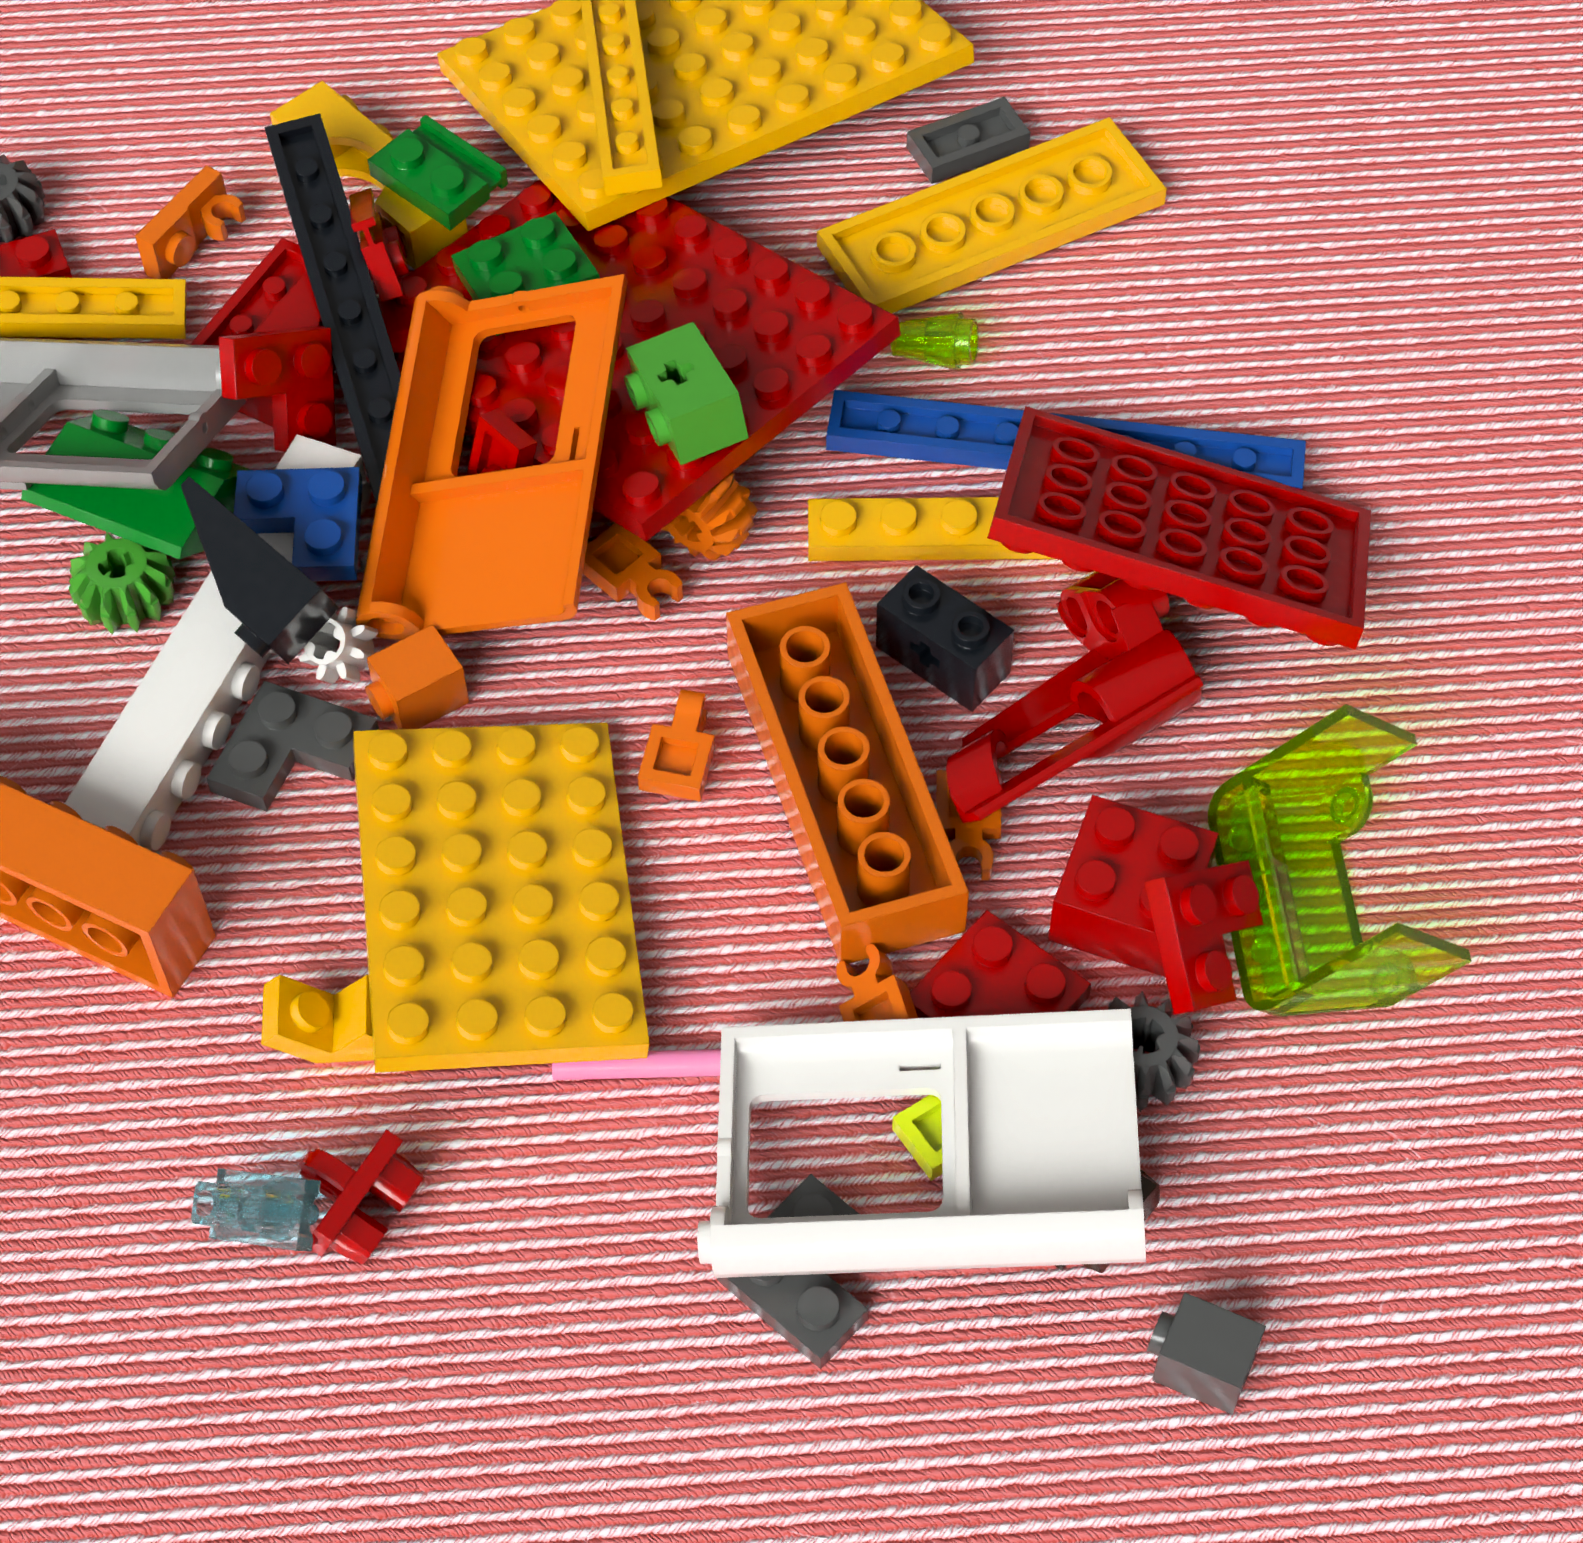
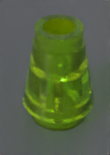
(939, 340)

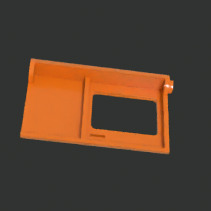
(499, 541)

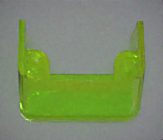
(1289, 824)

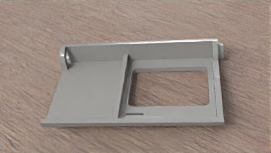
(136, 377)

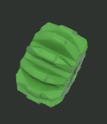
(121, 583)

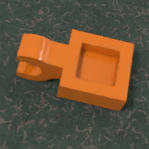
(679, 755)

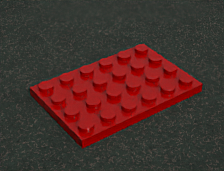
(1185, 528)

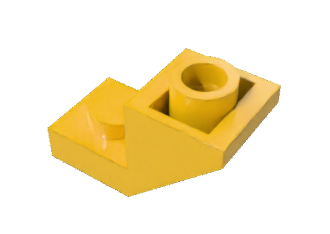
(318, 1023)

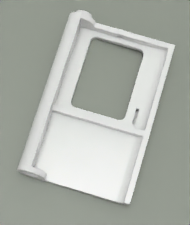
(1031, 1142)

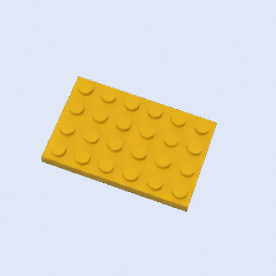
(496, 898)

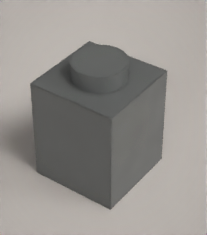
(1205, 1352)

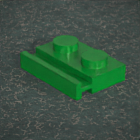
(437, 172)

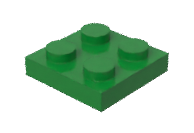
(523, 259)

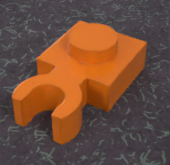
(627, 565)
(969, 835)
(875, 991)

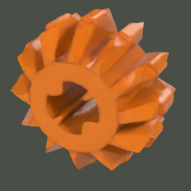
(715, 521)

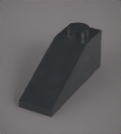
(256, 583)

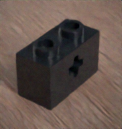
(944, 638)

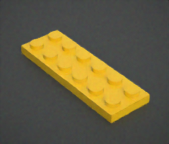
(991, 217)

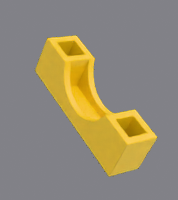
(352, 143)

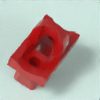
(381, 1173)

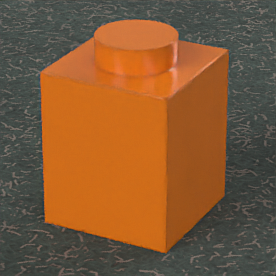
(416, 680)

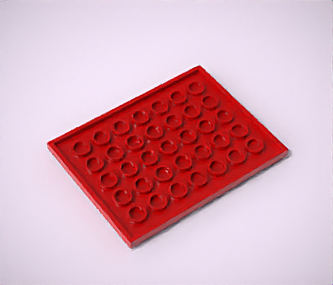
(767, 320)

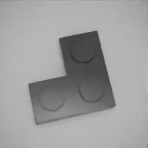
(278, 732)
(811, 1308)

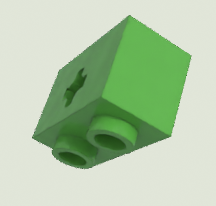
(685, 394)

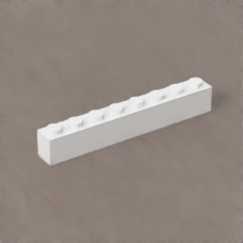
(185, 699)

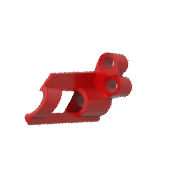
(1126, 681)

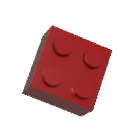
(1103, 892)

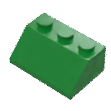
(140, 515)

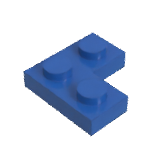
(313, 504)

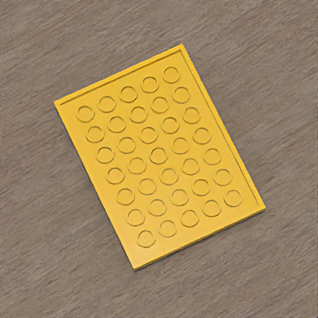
(720, 83)

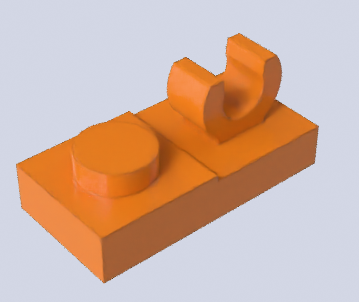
(185, 222)

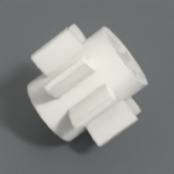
(353, 651)

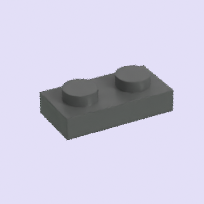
(968, 140)

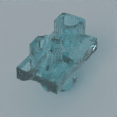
(258, 1209)

